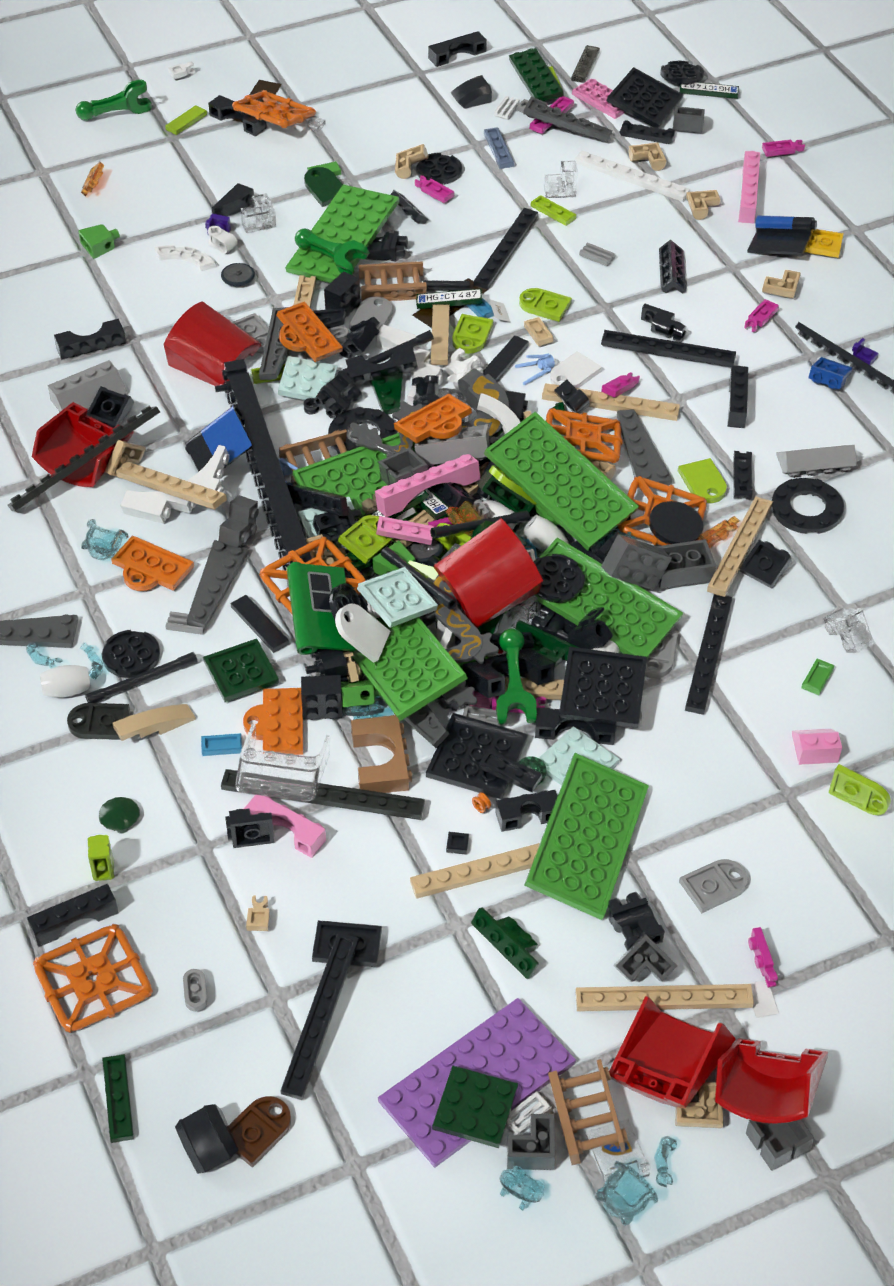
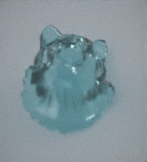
(102, 542)
(625, 1193)

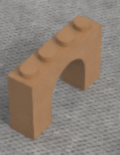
(383, 732)

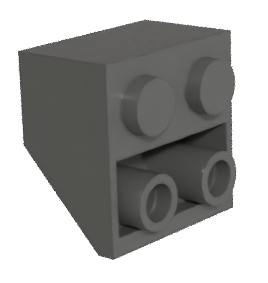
(688, 119)

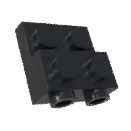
(766, 563)
(249, 829)

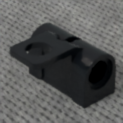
(589, 632)

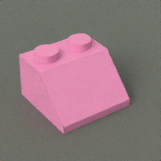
(817, 746)

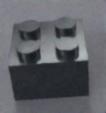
(343, 293)
(321, 697)

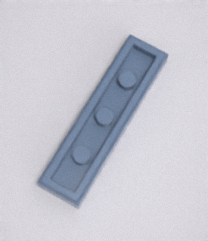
(498, 148)

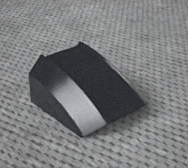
(473, 92)
(110, 407)
(206, 1138)

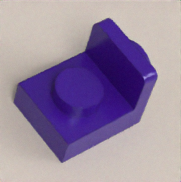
(220, 221)
(864, 353)

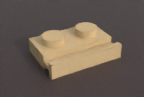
(353, 669)

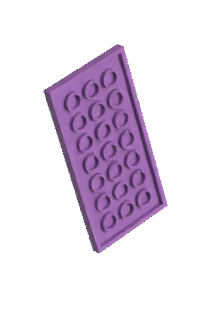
(505, 1046)

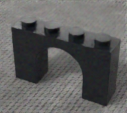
(490, 678)

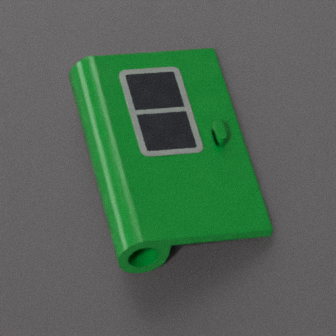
(310, 607)

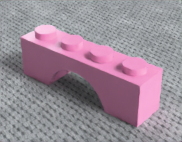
(307, 834)

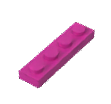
(563, 103)

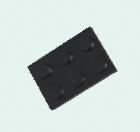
(367, 948)

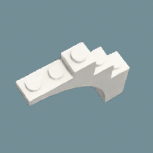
(391, 337)
(157, 505)

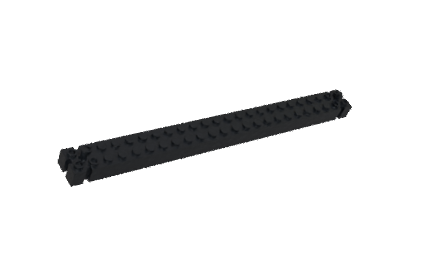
(273, 491)

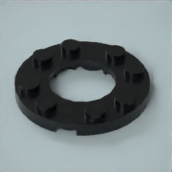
(376, 417)
(800, 523)

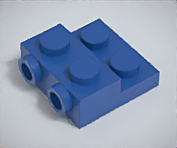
(829, 373)

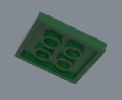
(241, 670)
(475, 1106)

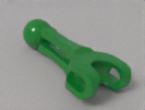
(124, 100)
(339, 252)
(515, 696)

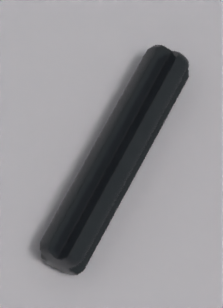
(447, 285)

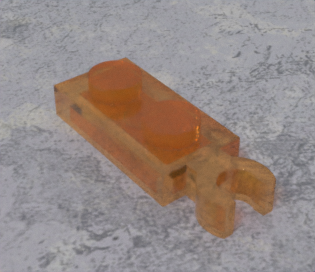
(92, 178)
(720, 531)

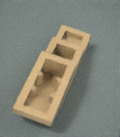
(153, 720)

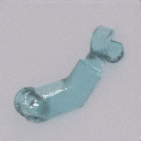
(37, 657)
(96, 663)
(665, 1146)

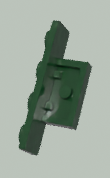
(546, 644)
(508, 940)

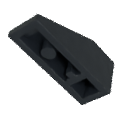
(231, 203)

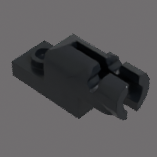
(663, 322)

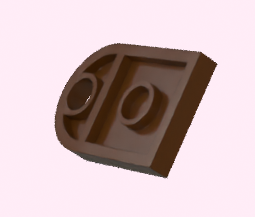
(258, 1130)

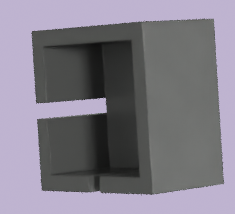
(401, 466)
(779, 1141)

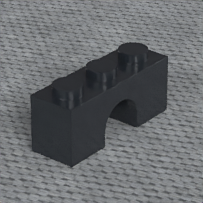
(510, 810)

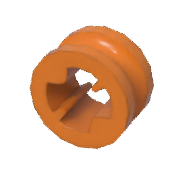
(481, 802)

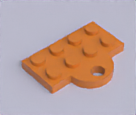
(306, 332)
(438, 419)
(150, 565)
(278, 720)

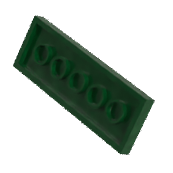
(536, 75)

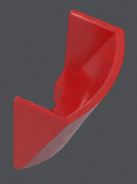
(204, 341)
(69, 435)
(490, 573)
(667, 1056)
(768, 1084)

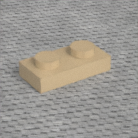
(538, 331)

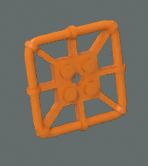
(273, 111)
(588, 434)
(653, 500)
(294, 556)
(87, 990)

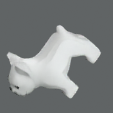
(458, 367)

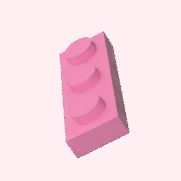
(404, 530)

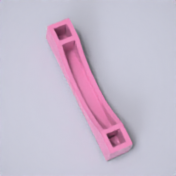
(749, 187)
(396, 496)

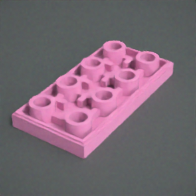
(596, 96)

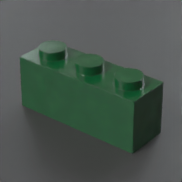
(503, 494)

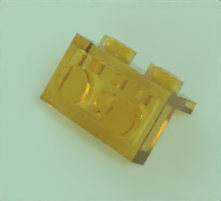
(463, 514)

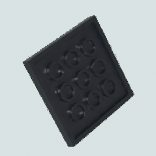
(645, 97)
(603, 687)
(461, 751)

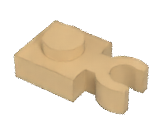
(258, 915)

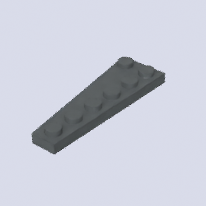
(538, 109)
(274, 351)
(640, 449)
(216, 578)
(45, 631)
(426, 724)

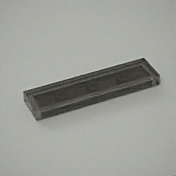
(585, 64)

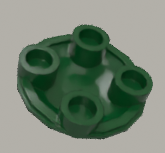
(119, 814)

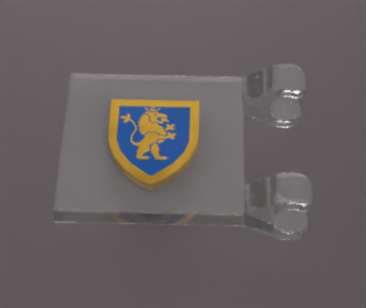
(609, 1154)

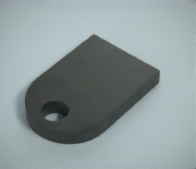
(96, 720)

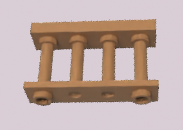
(392, 292)
(305, 447)
(571, 1126)

